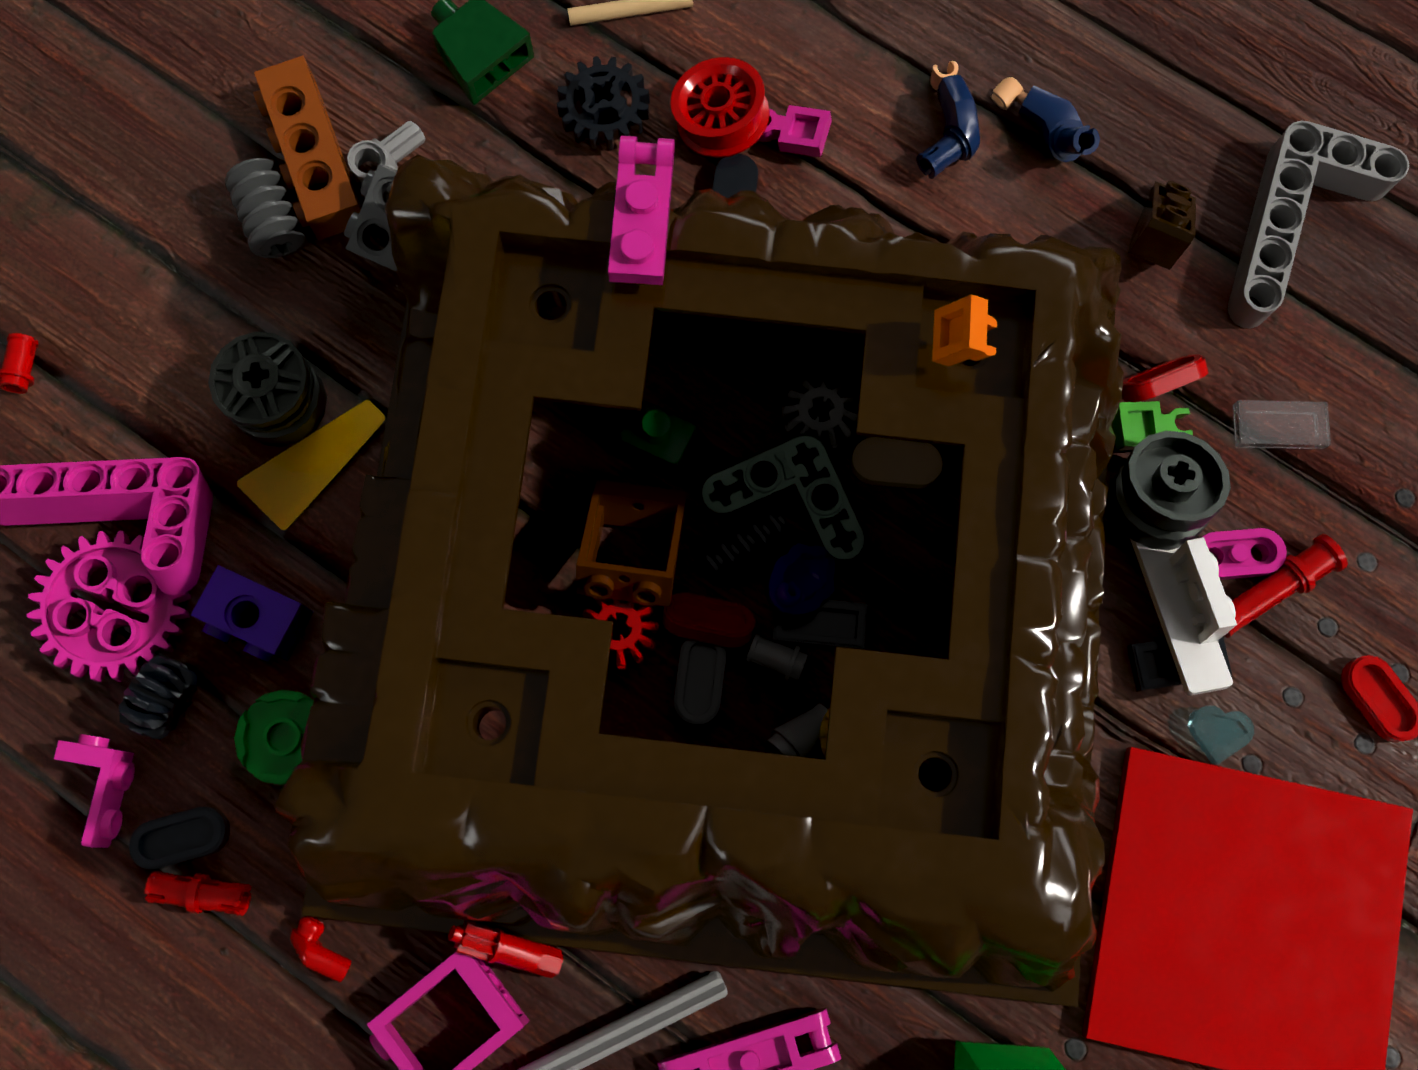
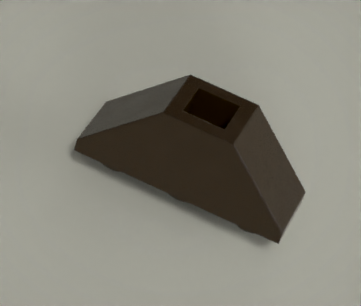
(1165, 225)

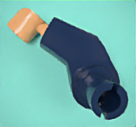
(1054, 118)
(961, 128)

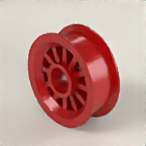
(720, 107)

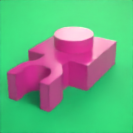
(800, 131)

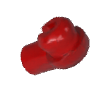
(314, 954)

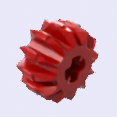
(635, 625)

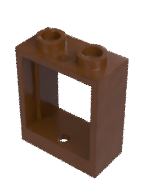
(615, 505)

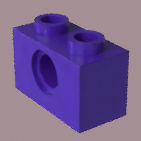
(232, 595)

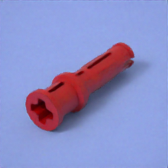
(1294, 576)

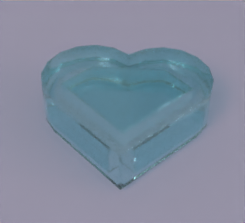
(1220, 732)

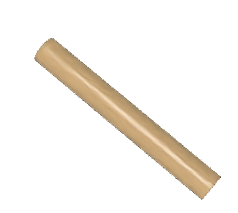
(622, 9)

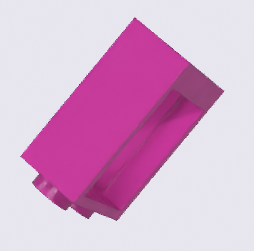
(484, 986)

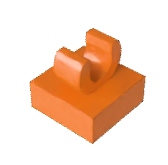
(962, 331)

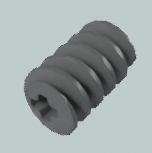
(264, 209)

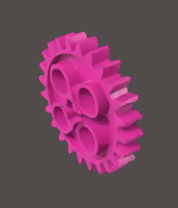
(91, 644)

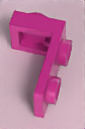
(113, 779)

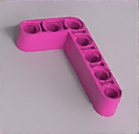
(156, 489)

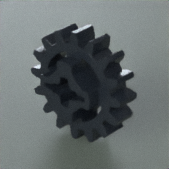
(603, 102)

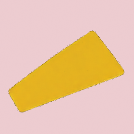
(301, 472)

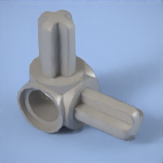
(386, 152)

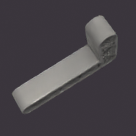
(1363, 171)

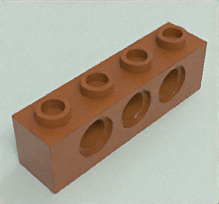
(291, 88)

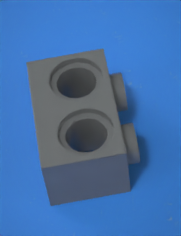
(372, 213)

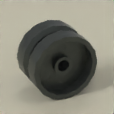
(1168, 490)

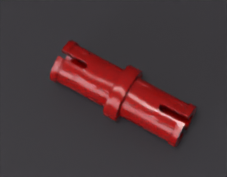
(198, 893)

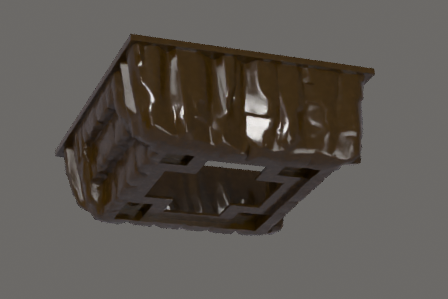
(688, 844)

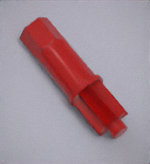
(500, 947)

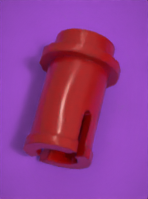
(18, 363)

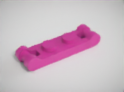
(765, 1048)

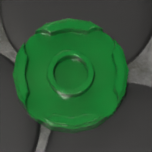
(272, 733)

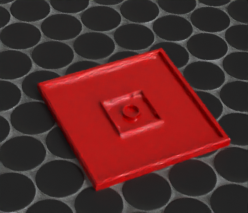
(1248, 920)

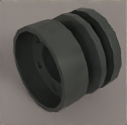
(286, 403)

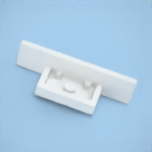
(1190, 611)

